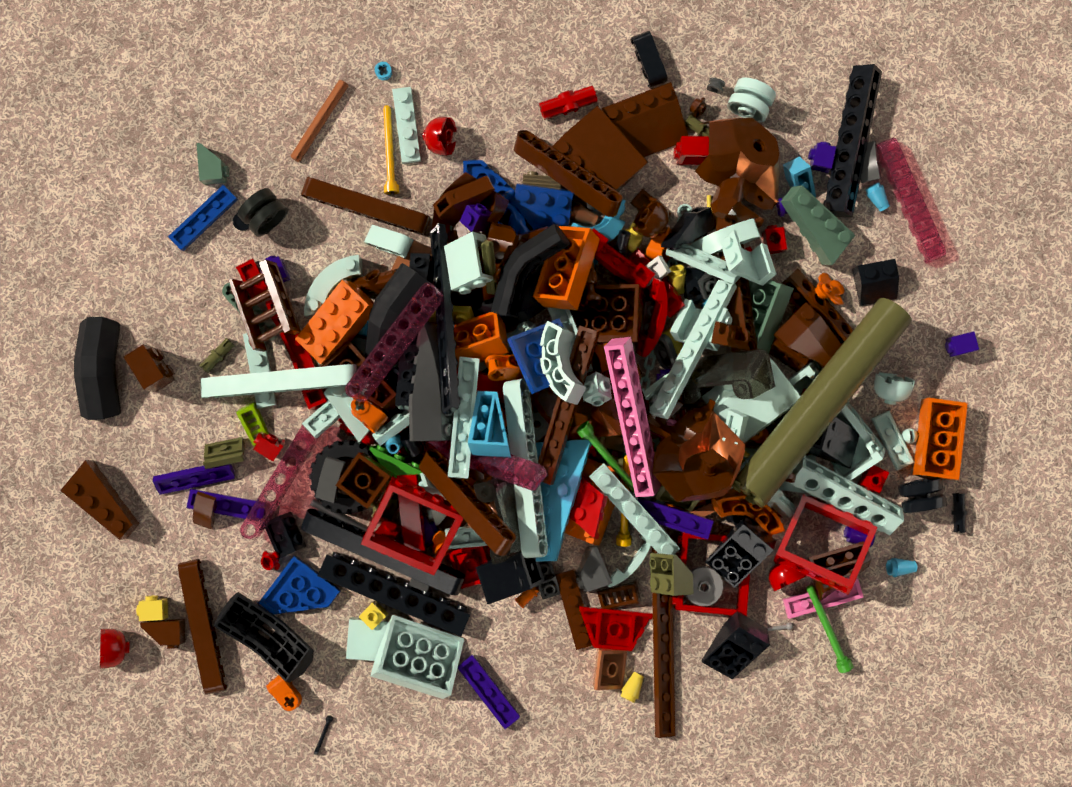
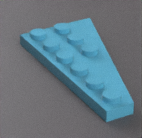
(560, 496)

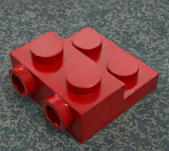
(467, 560)

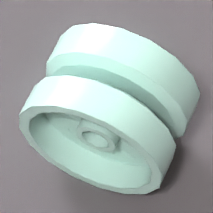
(751, 99)

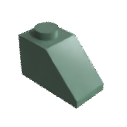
(210, 167)

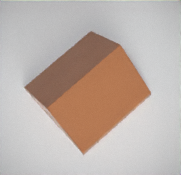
(609, 669)

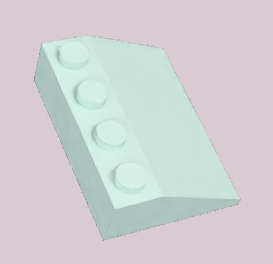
(761, 409)
(418, 657)

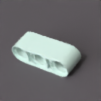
(388, 241)

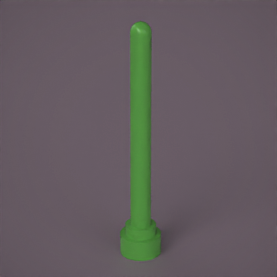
(586, 431)
(843, 663)

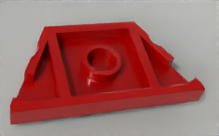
(589, 507)
(614, 627)

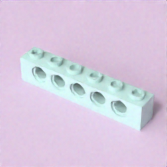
(847, 496)

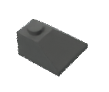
(592, 571)

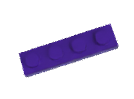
(192, 478)
(228, 504)
(677, 518)
(488, 691)

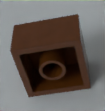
(150, 368)
(365, 480)

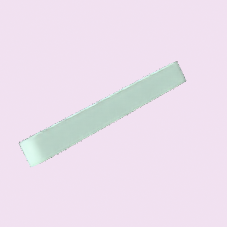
(277, 381)
(523, 444)

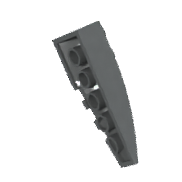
(425, 403)

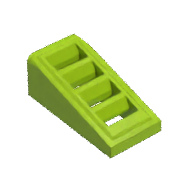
(256, 414)

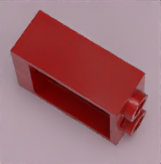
(691, 150)

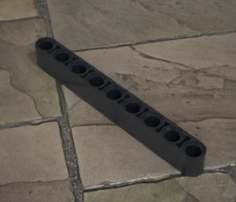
(350, 538)

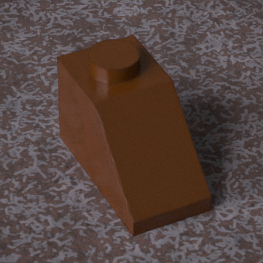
(166, 632)

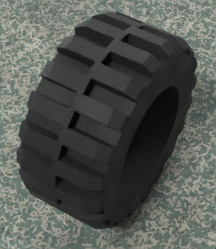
(338, 450)

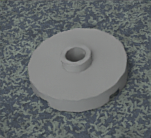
(714, 588)

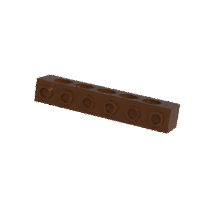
(805, 292)

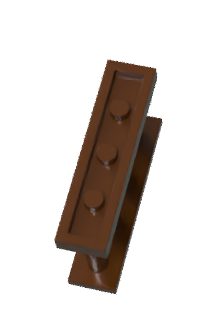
(282, 305)

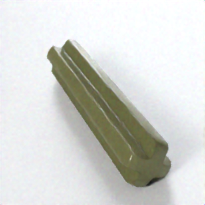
(489, 264)

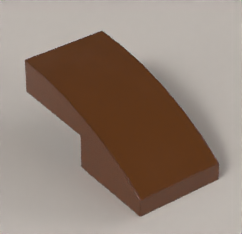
(204, 510)

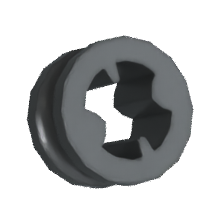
(716, 85)

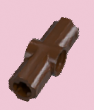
(373, 281)

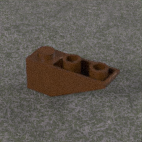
(453, 203)

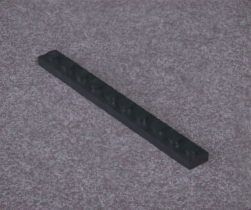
(445, 322)

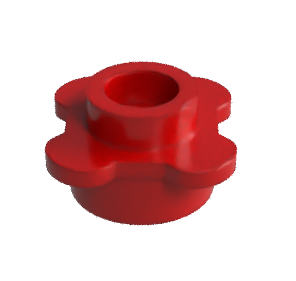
(270, 560)

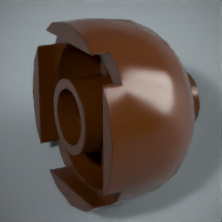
(652, 219)

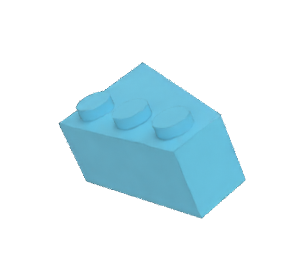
(488, 428)

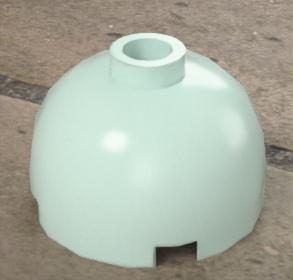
(894, 389)

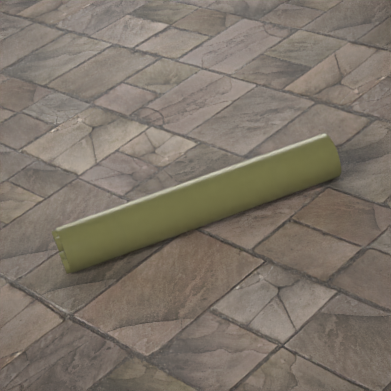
(821, 402)

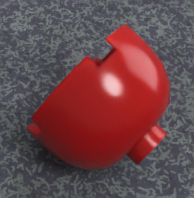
(439, 134)
(782, 575)
(112, 648)

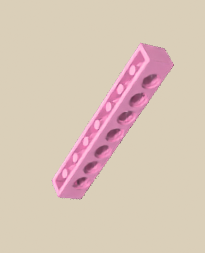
(632, 415)

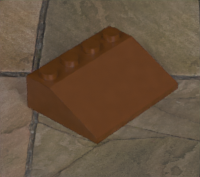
(650, 119)
(602, 149)
(617, 314)

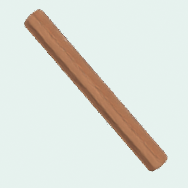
(319, 121)

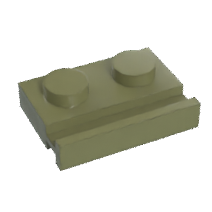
(224, 452)

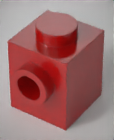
(873, 479)

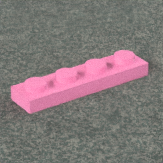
(802, 604)

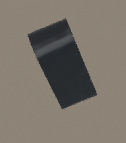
(650, 59)

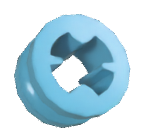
(382, 65)

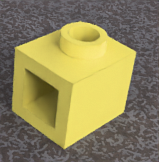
(152, 608)

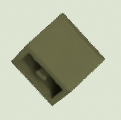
(670, 575)

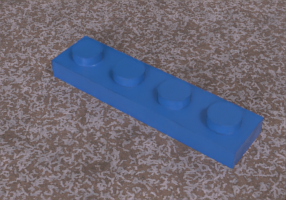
(202, 218)

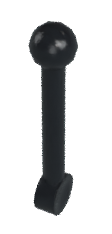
(329, 719)

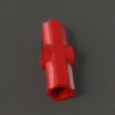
(568, 102)

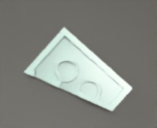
(342, 404)

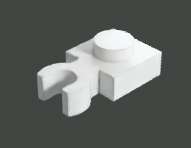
(659, 267)

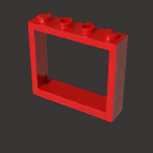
(399, 551)
(813, 570)
(743, 587)

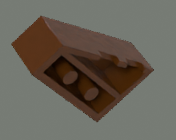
(840, 562)

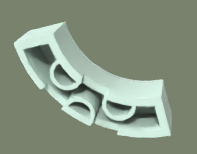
(328, 279)
(556, 363)

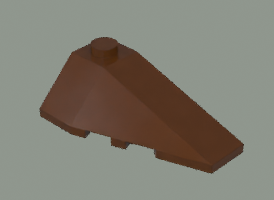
(809, 335)

